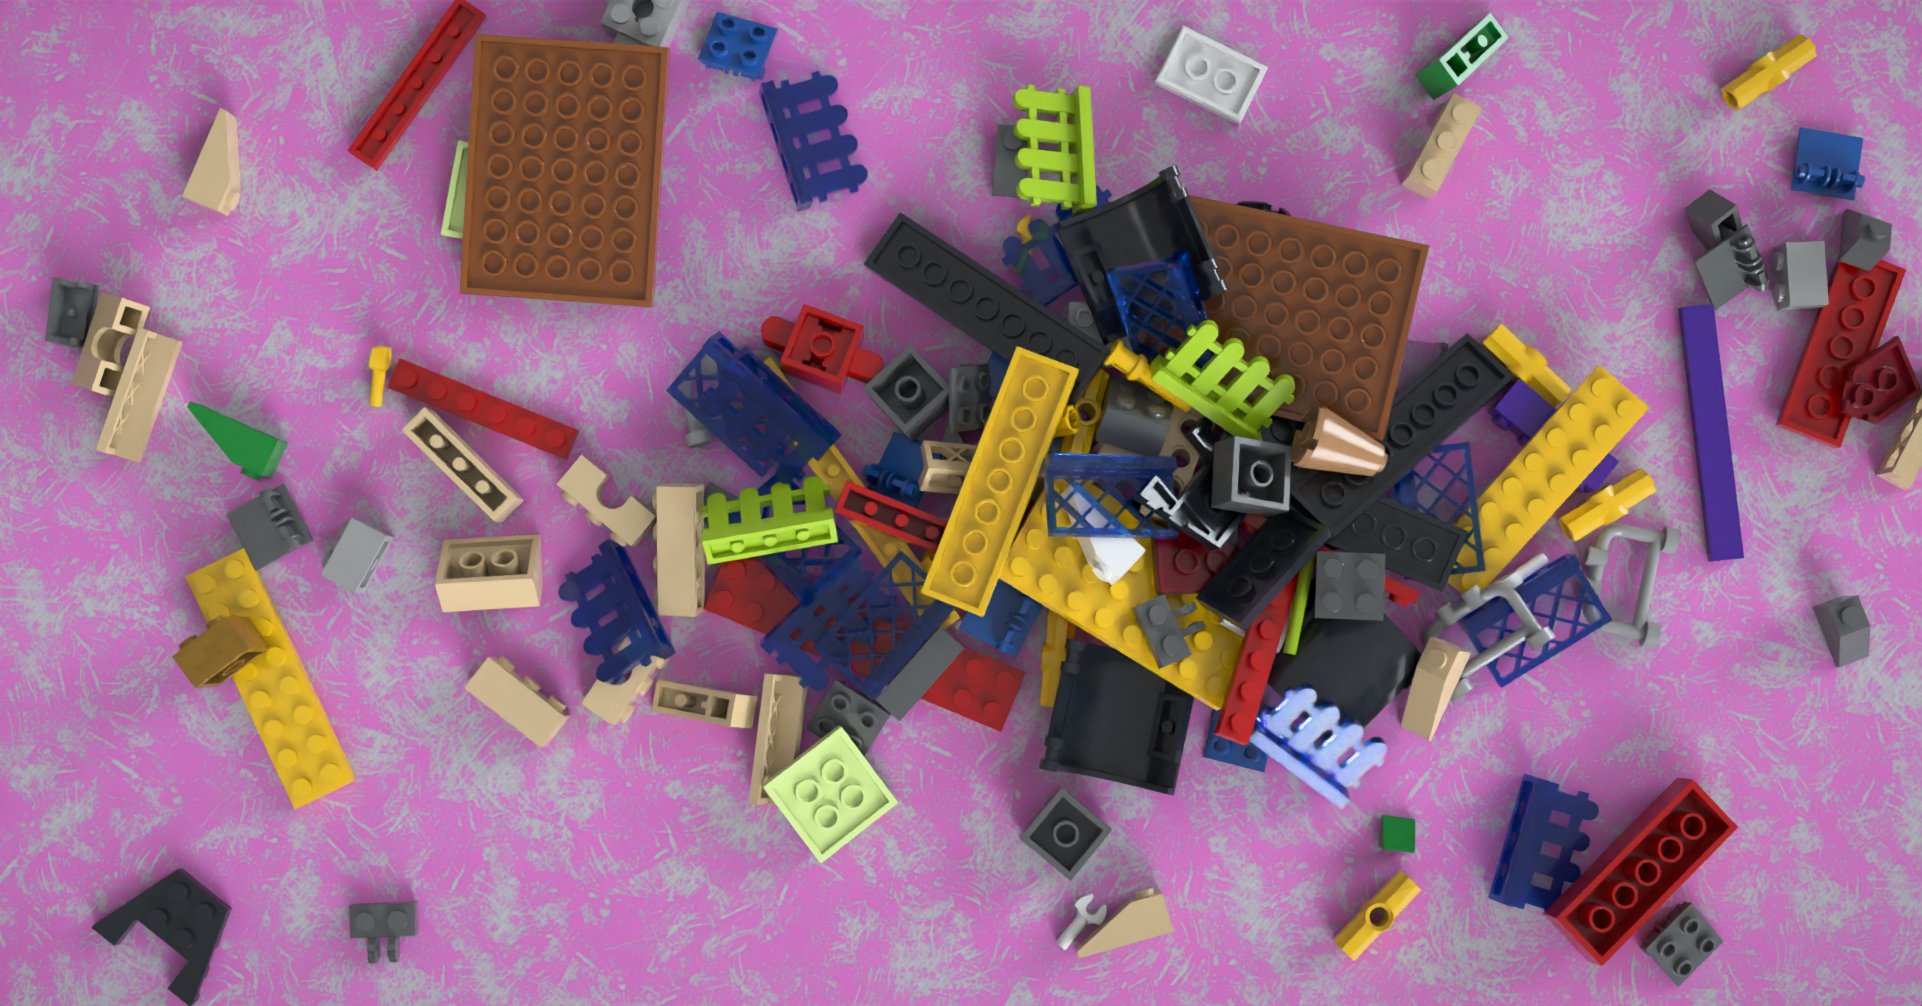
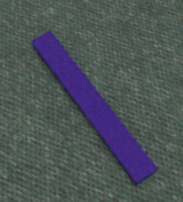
(1711, 433)

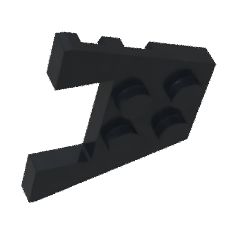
(1192, 507)
(183, 917)

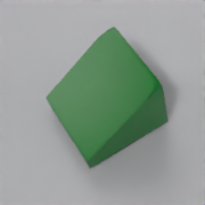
(1397, 834)

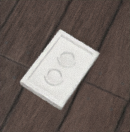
(1211, 75)

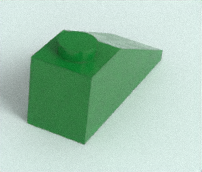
(1461, 57)
(242, 444)

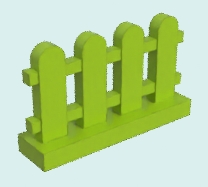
(1074, 144)
(1198, 389)
(769, 535)

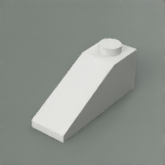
(1107, 556)

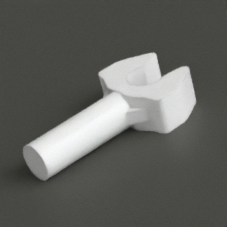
(1517, 576)
(1081, 920)

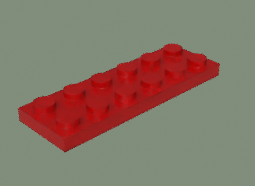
(1838, 339)

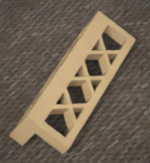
(139, 395)
(1905, 453)
(949, 474)
(777, 731)

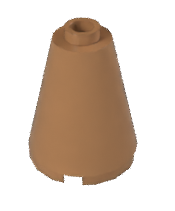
(1335, 445)

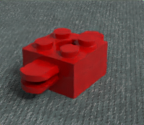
(821, 348)

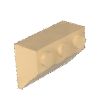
(490, 573)

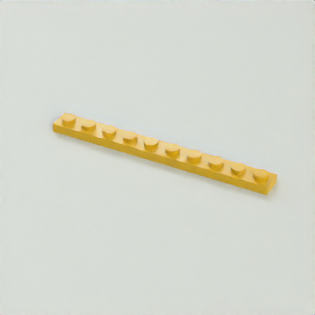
(836, 471)

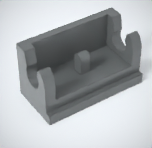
(70, 312)

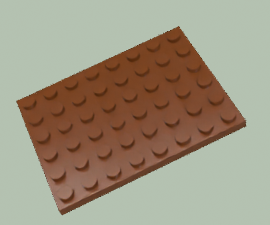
(564, 170)
(1315, 304)

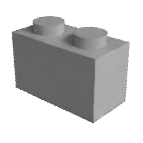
(1800, 275)
(356, 555)

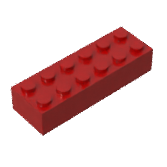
(1640, 870)

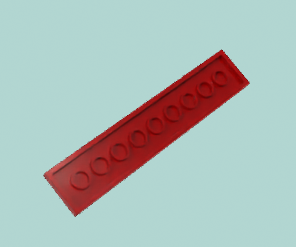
(969, 686)

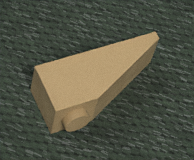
(217, 171)
(1433, 686)
(704, 704)
(1132, 922)

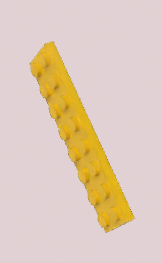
(1547, 472)
(1000, 481)
(275, 684)

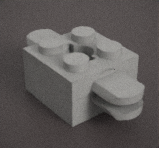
(644, 21)

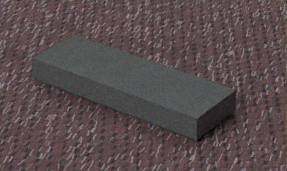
(920, 673)

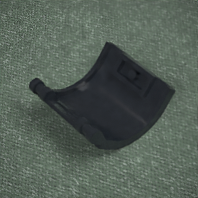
(1134, 231)
(1348, 663)
(1116, 720)

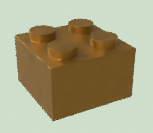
(220, 651)

